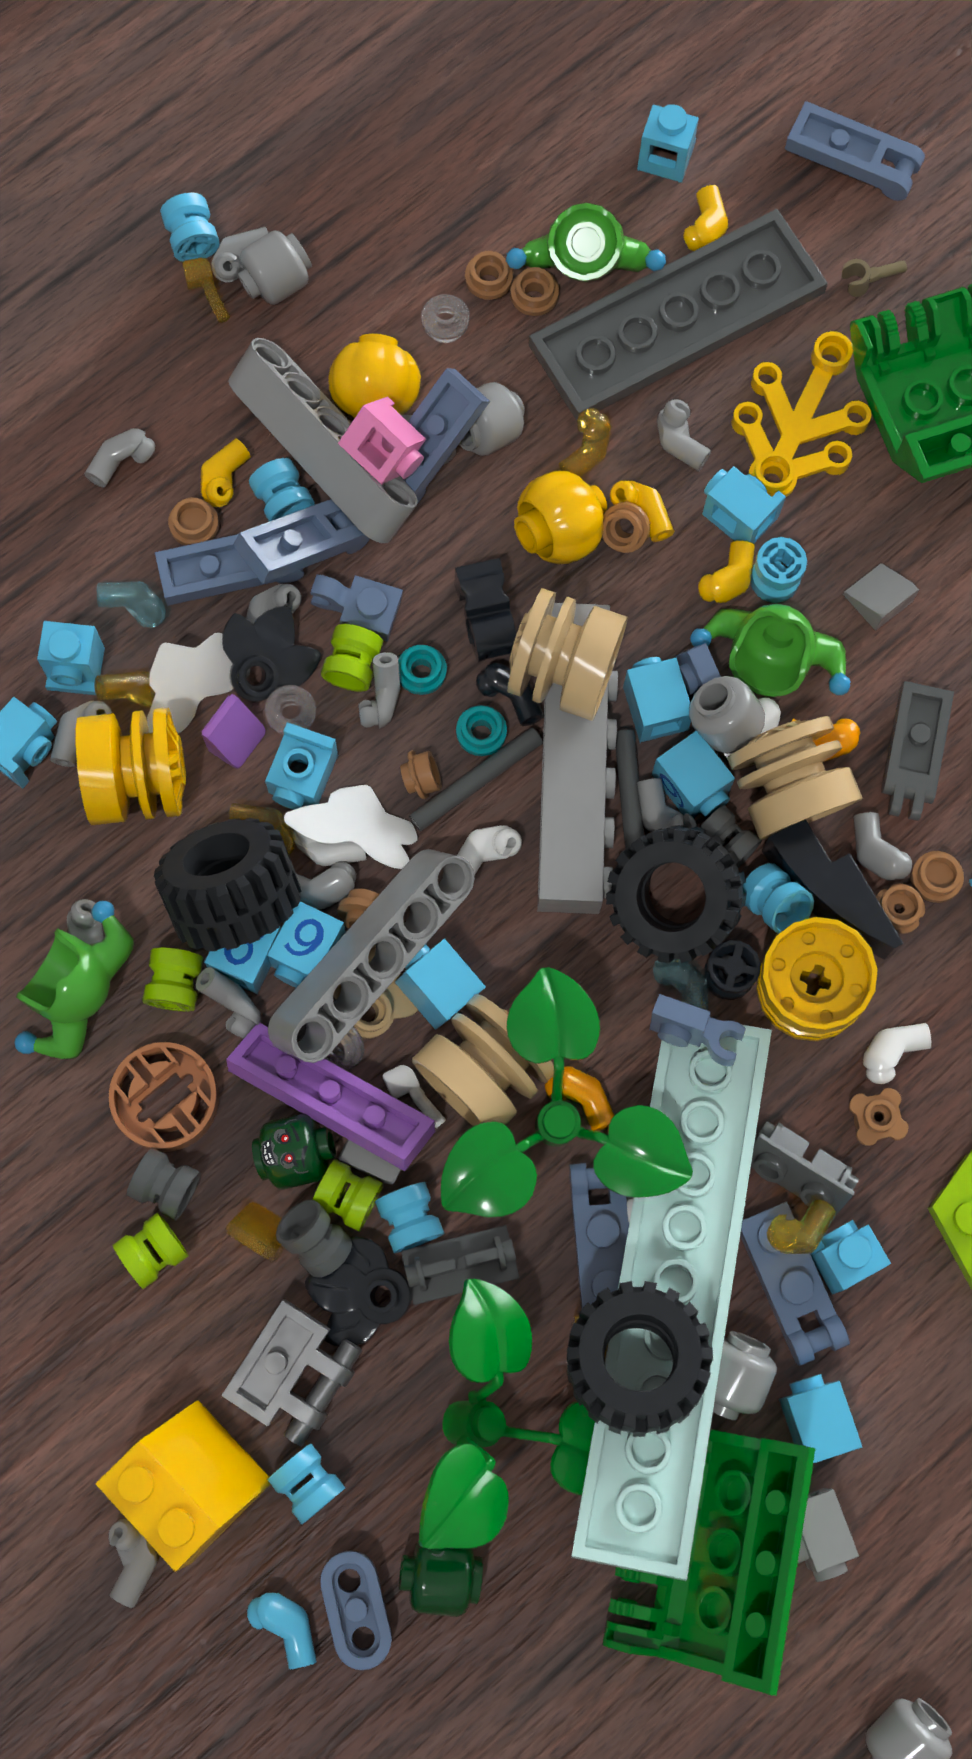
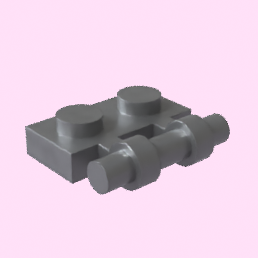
(276, 1364)

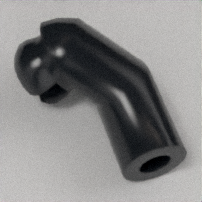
(496, 680)

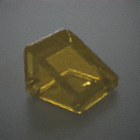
(257, 1230)

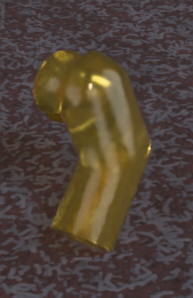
(594, 443)
(127, 685)
(265, 814)
(802, 1235)

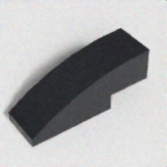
(836, 886)

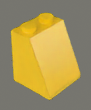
(184, 1484)

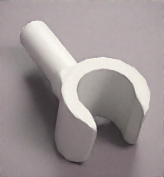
(403, 1081)

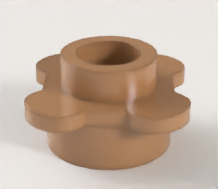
(868, 1129)

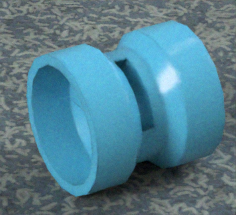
(187, 220)
(279, 488)
(774, 581)
(772, 893)
(407, 1212)
(314, 1493)

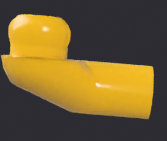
(711, 223)
(217, 473)
(650, 502)
(732, 579)

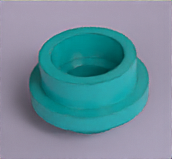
(425, 656)
(486, 717)

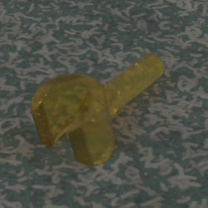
(199, 275)

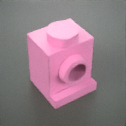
(383, 441)

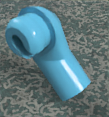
(287, 1621)

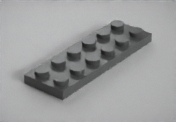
(677, 314)

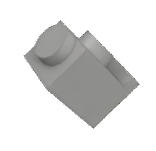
(825, 1536)

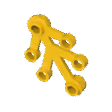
(798, 426)

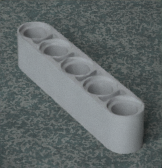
(310, 431)
(348, 961)

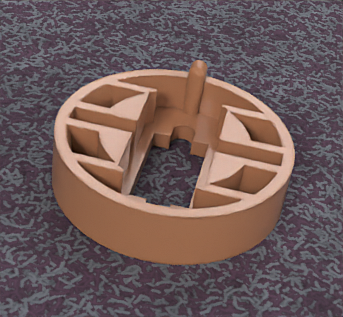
(150, 1078)

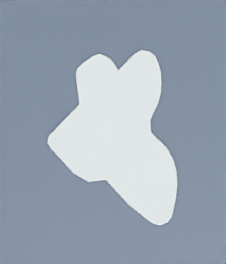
(186, 676)
(356, 817)

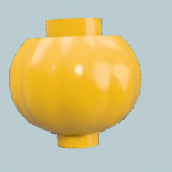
(372, 372)
(560, 517)

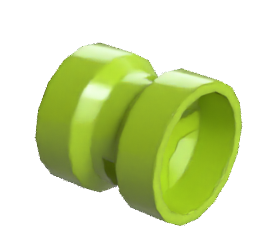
(351, 657)
(172, 979)
(358, 1199)
(140, 1258)

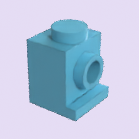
(671, 130)
(741, 505)
(70, 657)
(23, 738)
(309, 748)
(848, 1256)

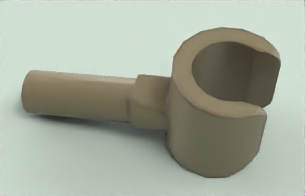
(860, 268)

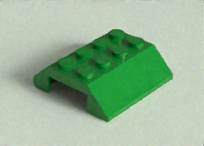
(923, 386)
(740, 1569)

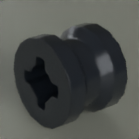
(734, 959)

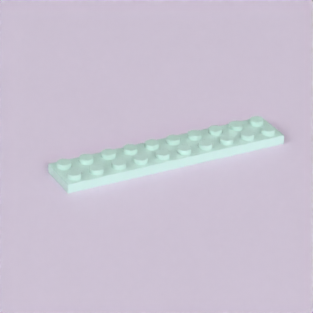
(647, 1489)

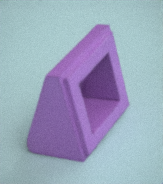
(233, 732)

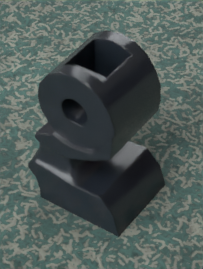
(486, 608)

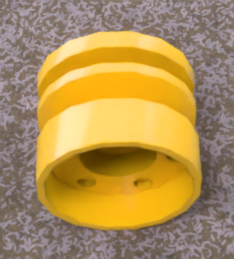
(129, 766)
(844, 969)

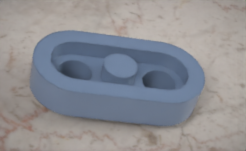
(356, 1609)

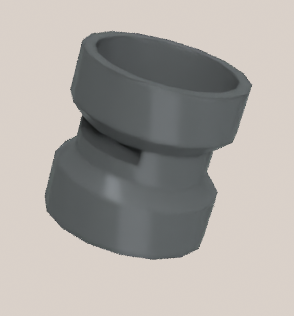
(723, 824)
(163, 1183)
(309, 1234)

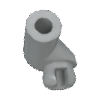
(226, 260)
(116, 449)
(387, 690)
(654, 809)
(232, 997)
(137, 1559)

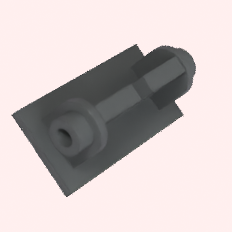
(780, 1160)
(443, 1266)

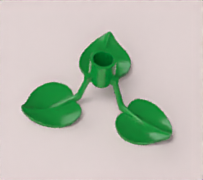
(638, 1156)
(464, 1498)

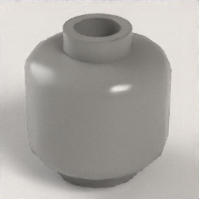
(274, 267)
(498, 423)
(726, 714)
(743, 1376)
(909, 1732)

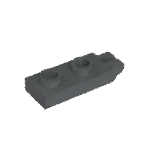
(916, 747)

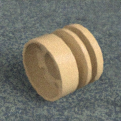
(566, 654)
(794, 776)
(481, 1067)

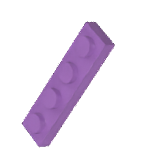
(334, 1099)

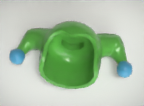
(586, 246)
(775, 649)
(74, 985)

